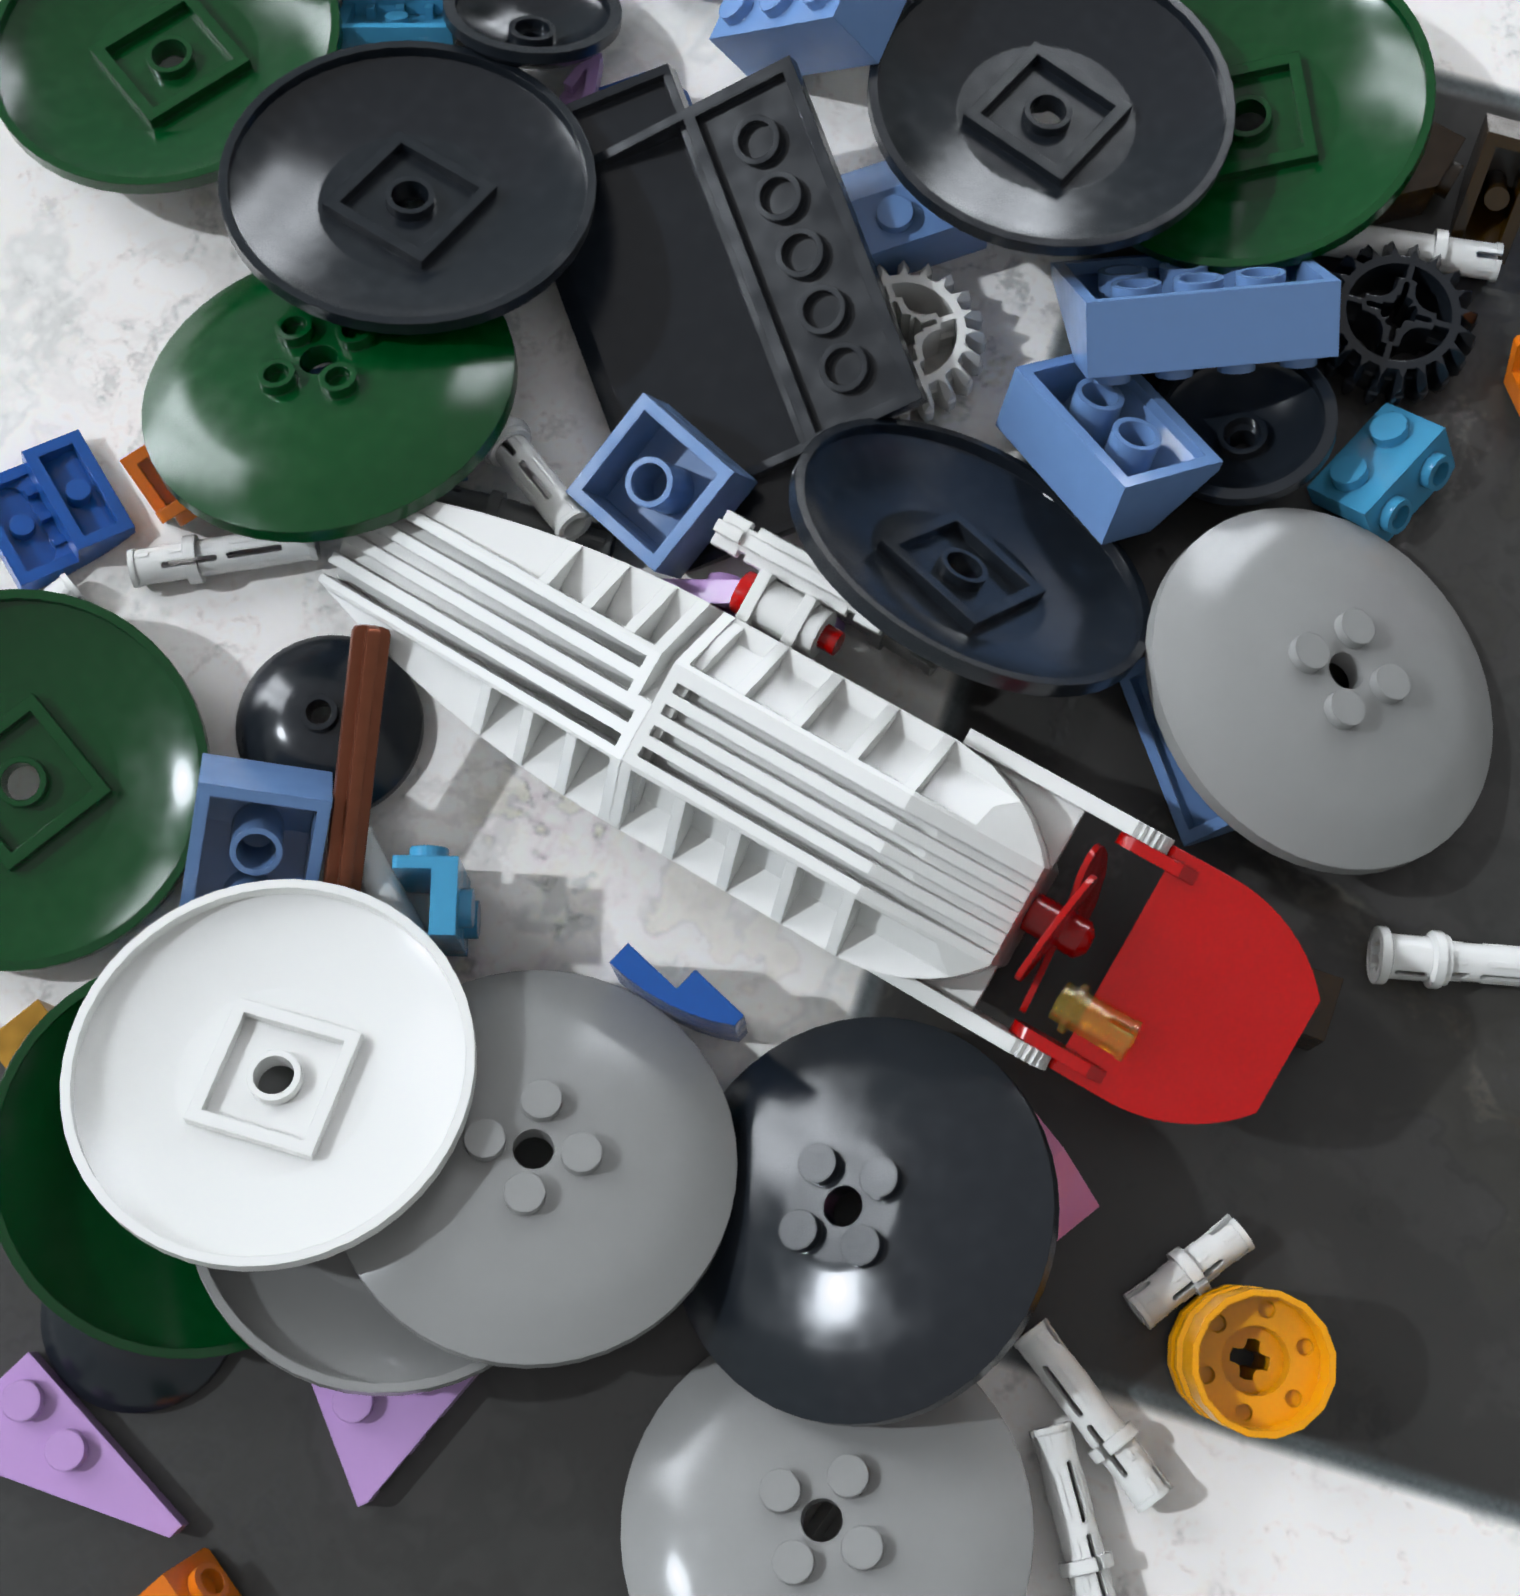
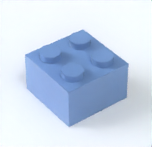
(660, 486)

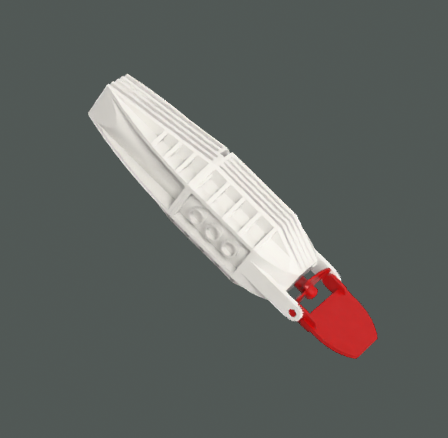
(826, 798)

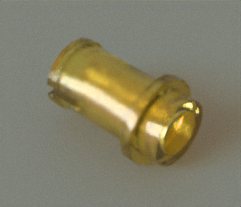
(1094, 1020)

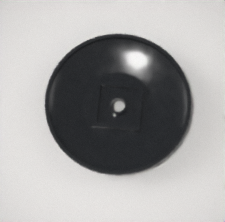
(1136, 100)
(349, 135)
(967, 558)
(947, 1240)

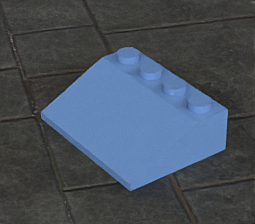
(1167, 319)

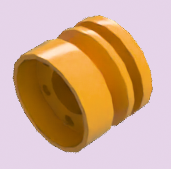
(1290, 1366)

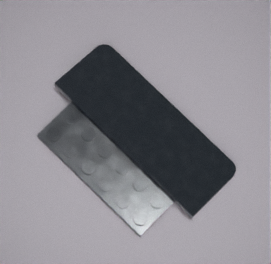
(731, 276)

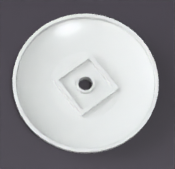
(210, 999)

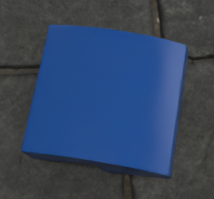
(57, 512)
(692, 1004)

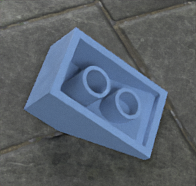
(255, 824)

